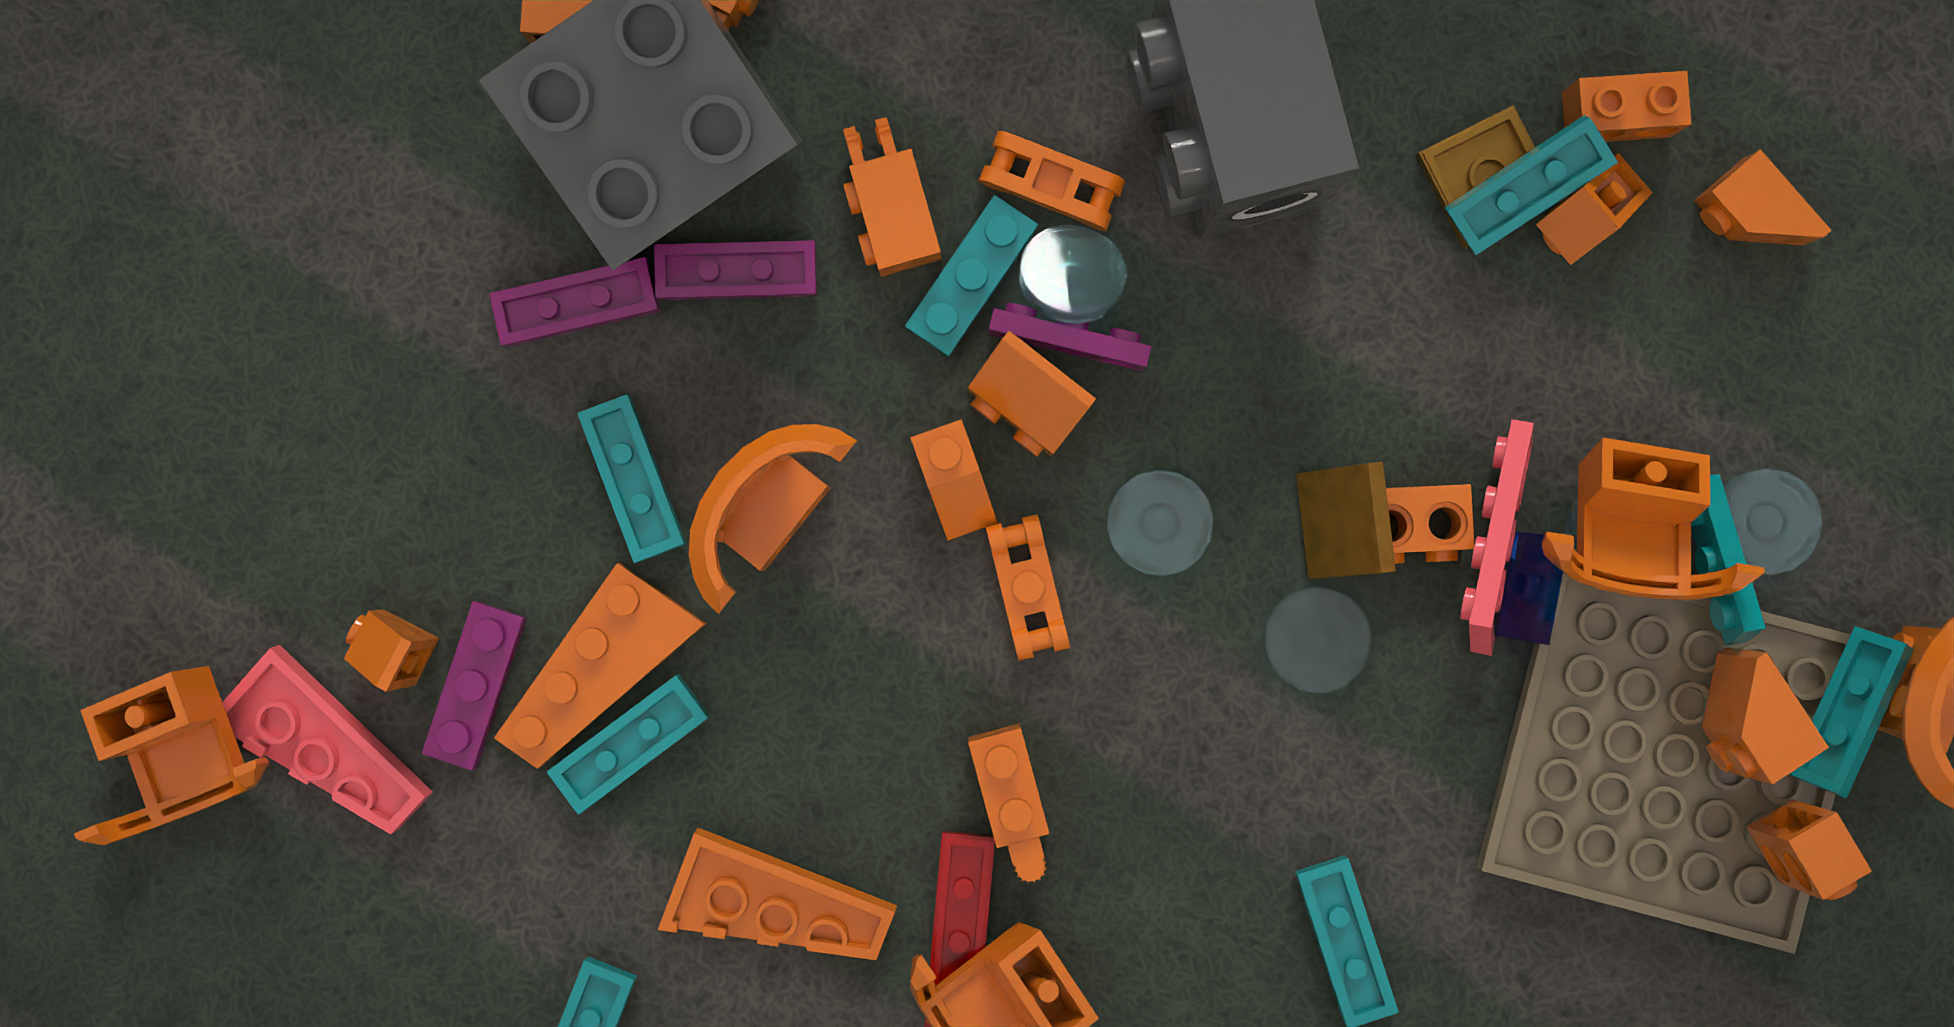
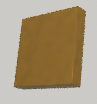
(1473, 157)
(1346, 521)

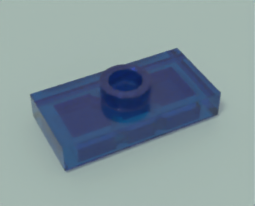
(1529, 592)

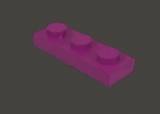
(735, 270)
(574, 302)
(1119, 348)
(474, 685)

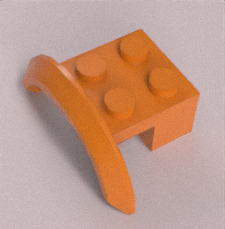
(759, 503)
(1637, 524)
(1924, 707)
(176, 748)
(1004, 985)

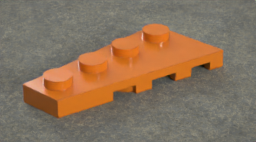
(605, 654)
(758, 897)

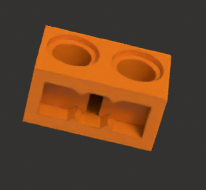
(1631, 105)
(1412, 511)
(1810, 850)

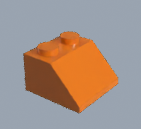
(1029, 396)
(1756, 719)

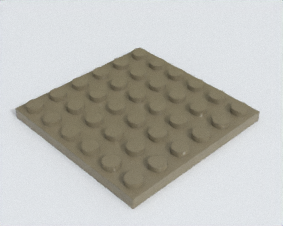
(1614, 774)

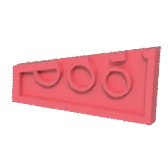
(1492, 553)
(303, 727)

